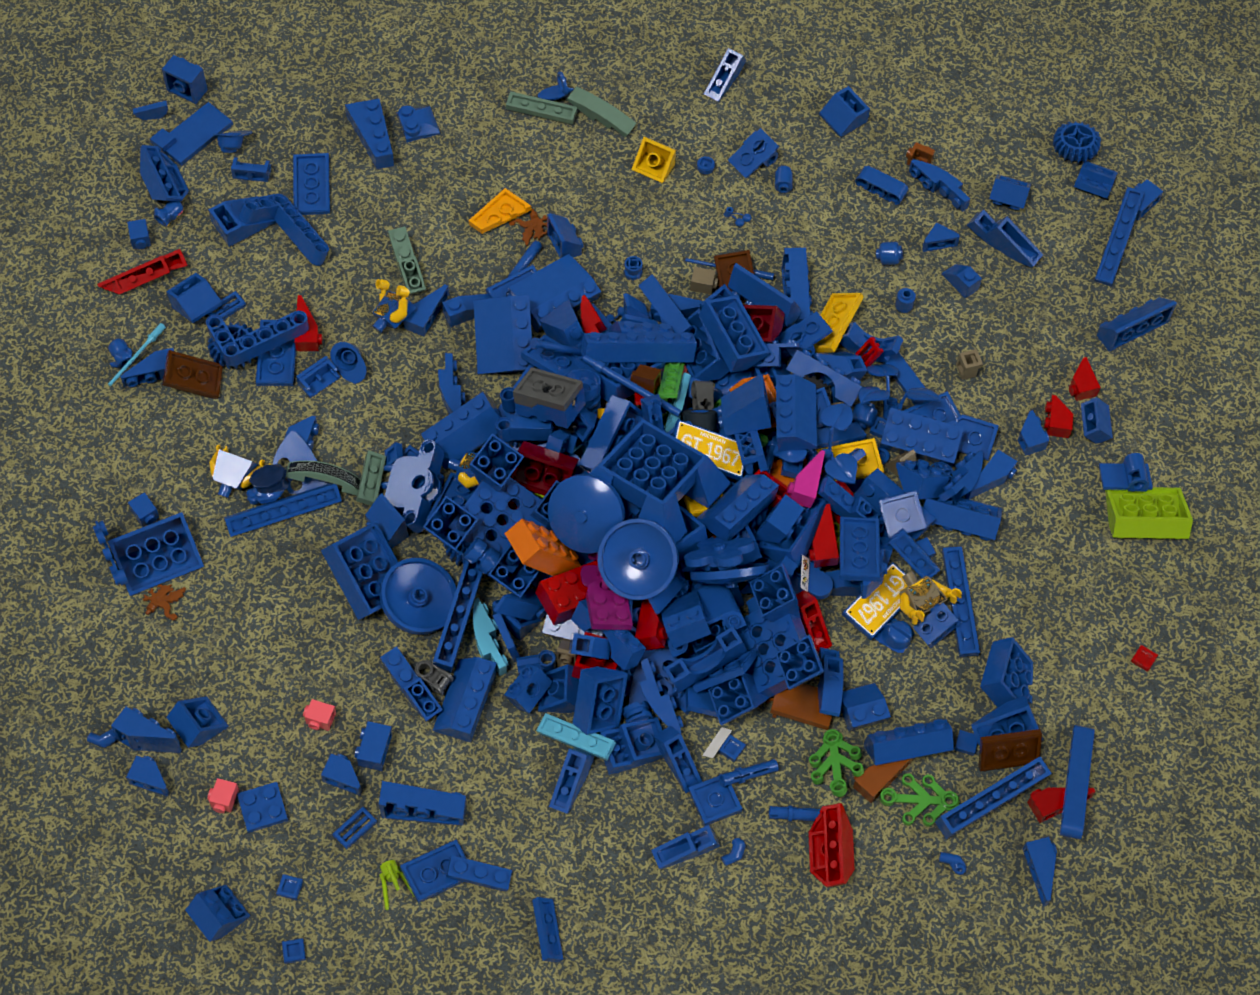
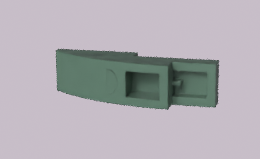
(406, 260)

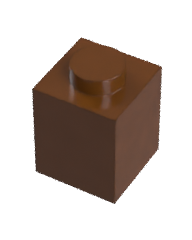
(647, 377)

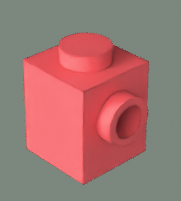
(319, 715)
(223, 795)

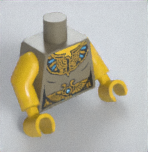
(923, 595)

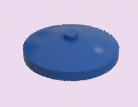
(584, 511)
(638, 559)
(731, 576)
(417, 595)

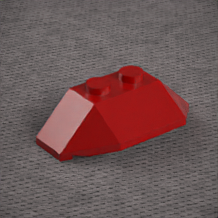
(831, 846)

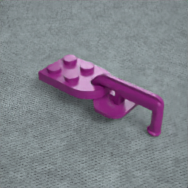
(604, 606)

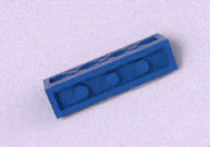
(754, 447)

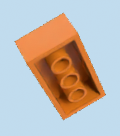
(541, 548)

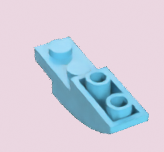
(485, 636)

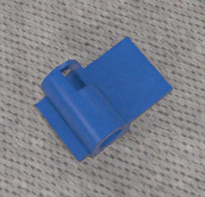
(747, 157)
(806, 333)
(1121, 475)

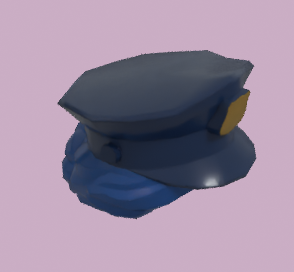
(268, 484)

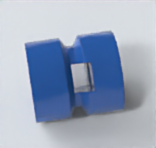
(481, 555)

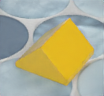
(654, 160)

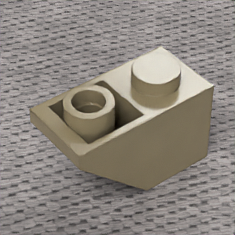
(563, 654)

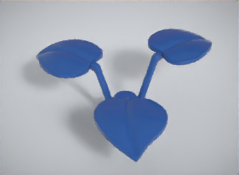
(872, 393)
(844, 465)

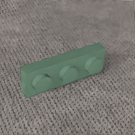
(371, 478)

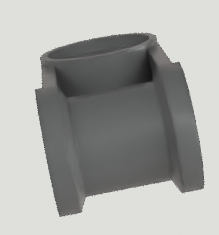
(702, 394)
(436, 679)

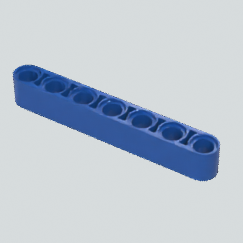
(1077, 782)

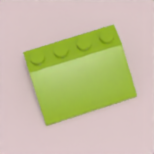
(1148, 513)

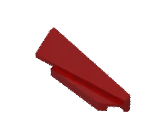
(144, 273)

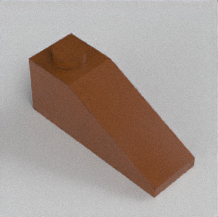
(878, 778)

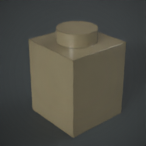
(703, 280)

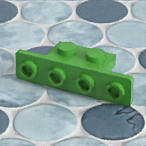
(671, 380)

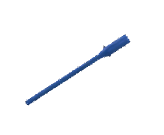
(761, 274)

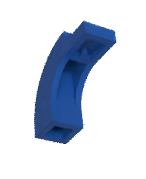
(855, 338)

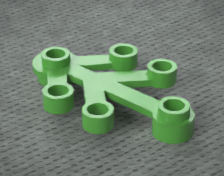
(835, 760)
(922, 799)

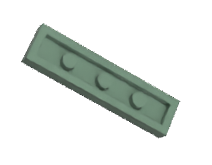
(541, 107)

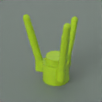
(391, 873)

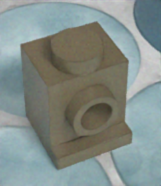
(968, 364)

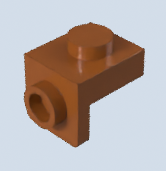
(920, 153)

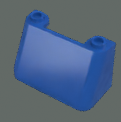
(718, 605)

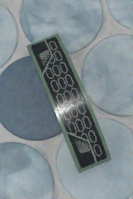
(325, 472)

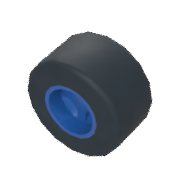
(702, 417)

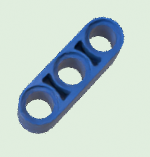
(882, 184)

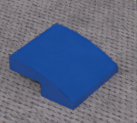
(1095, 179)

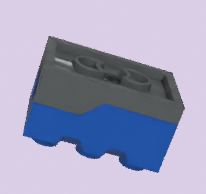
(549, 397)

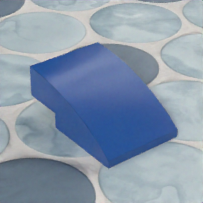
(633, 745)

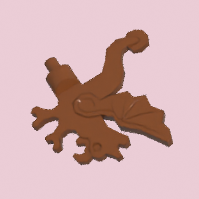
(534, 224)
(162, 600)

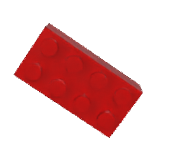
(562, 594)

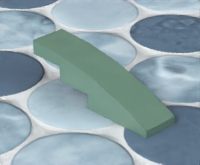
(601, 110)

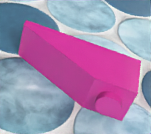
(805, 486)

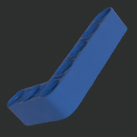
(290, 220)
(255, 338)

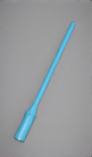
(151, 338)

